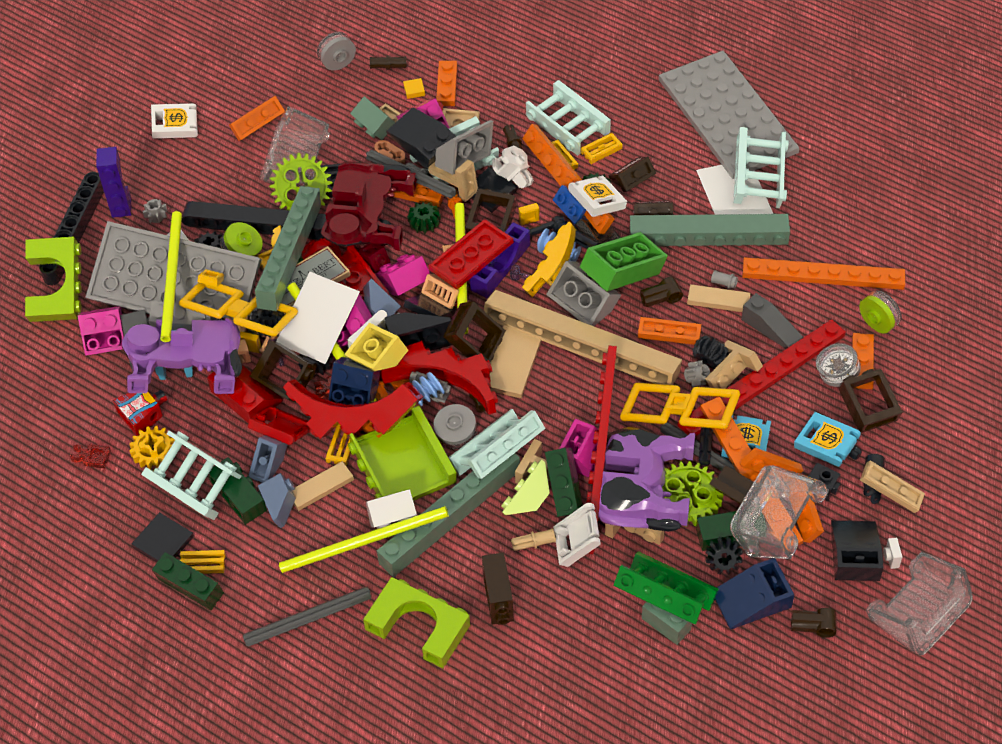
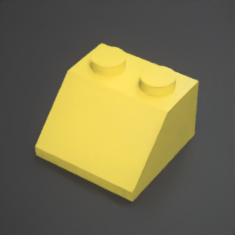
(377, 348)

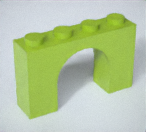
(65, 302)
(400, 598)

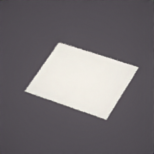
(720, 192)
(320, 317)

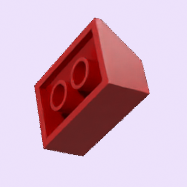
(248, 396)

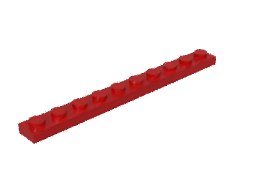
(777, 368)
(600, 436)

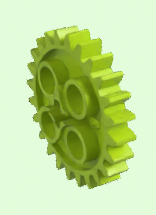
(282, 185)
(697, 489)

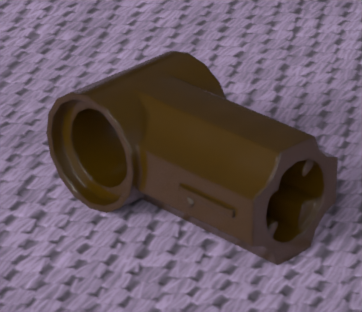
(667, 290)
(821, 622)

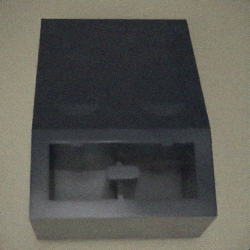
(856, 551)

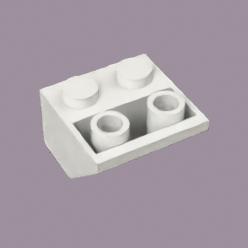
(390, 509)

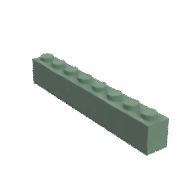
(713, 229)
(288, 248)
(459, 501)

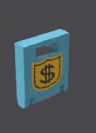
(753, 431)
(829, 440)

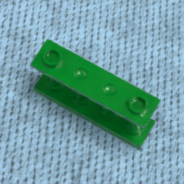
(666, 587)

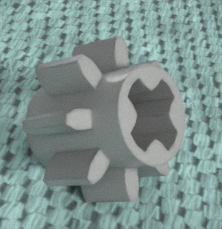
(155, 211)
(696, 373)

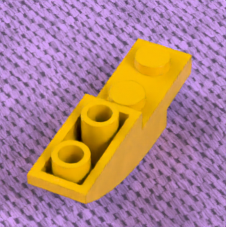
(557, 253)

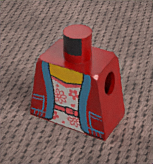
(140, 409)

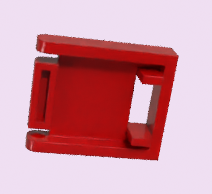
(282, 427)

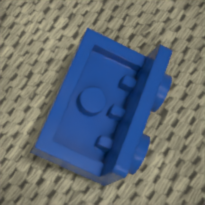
(569, 205)

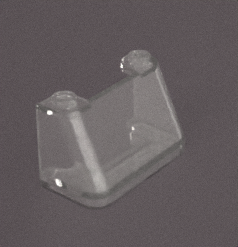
(293, 135)
(771, 510)
(925, 604)

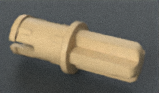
(533, 540)

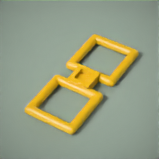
(237, 309)
(681, 405)

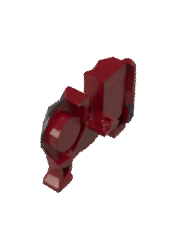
(359, 203)

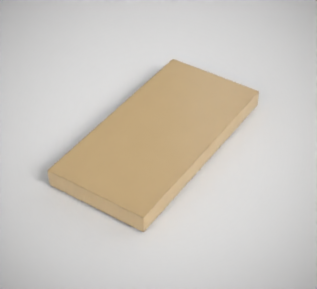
(513, 362)

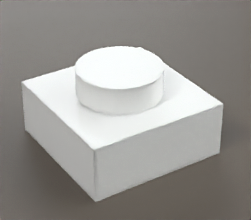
(892, 553)

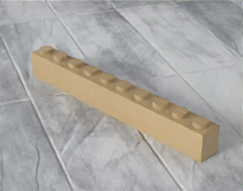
(582, 338)

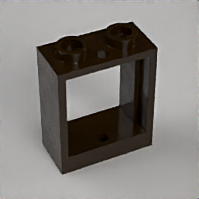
(490, 196)
(459, 324)
(268, 361)
(875, 420)
(497, 588)

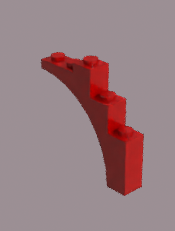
(468, 374)
(353, 418)

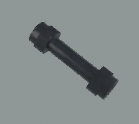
(539, 229)

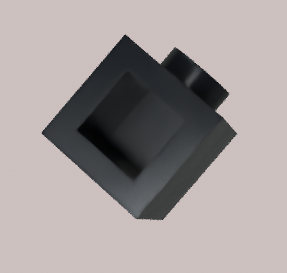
(828, 477)

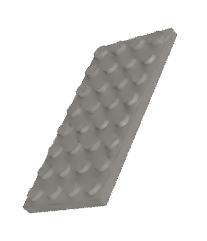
(719, 103)
(134, 269)

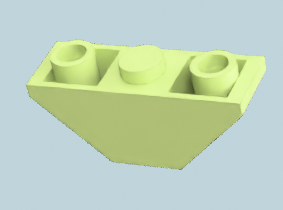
(529, 492)

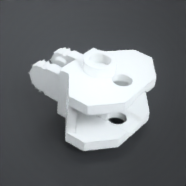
(513, 166)

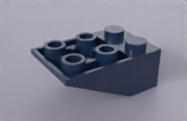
(353, 383)
(754, 594)

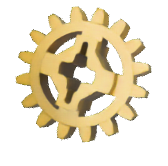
(142, 448)

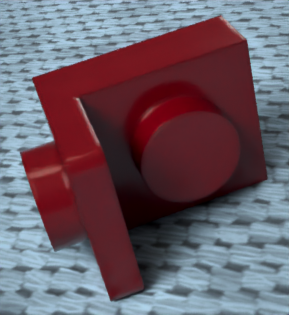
(375, 255)

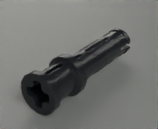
(580, 238)

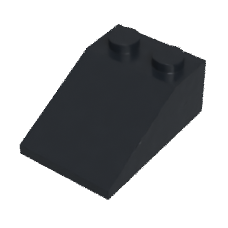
(420, 135)
(418, 327)

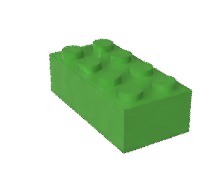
(623, 261)

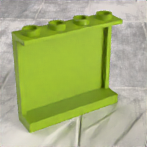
(404, 458)

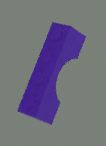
(110, 174)
(492, 274)

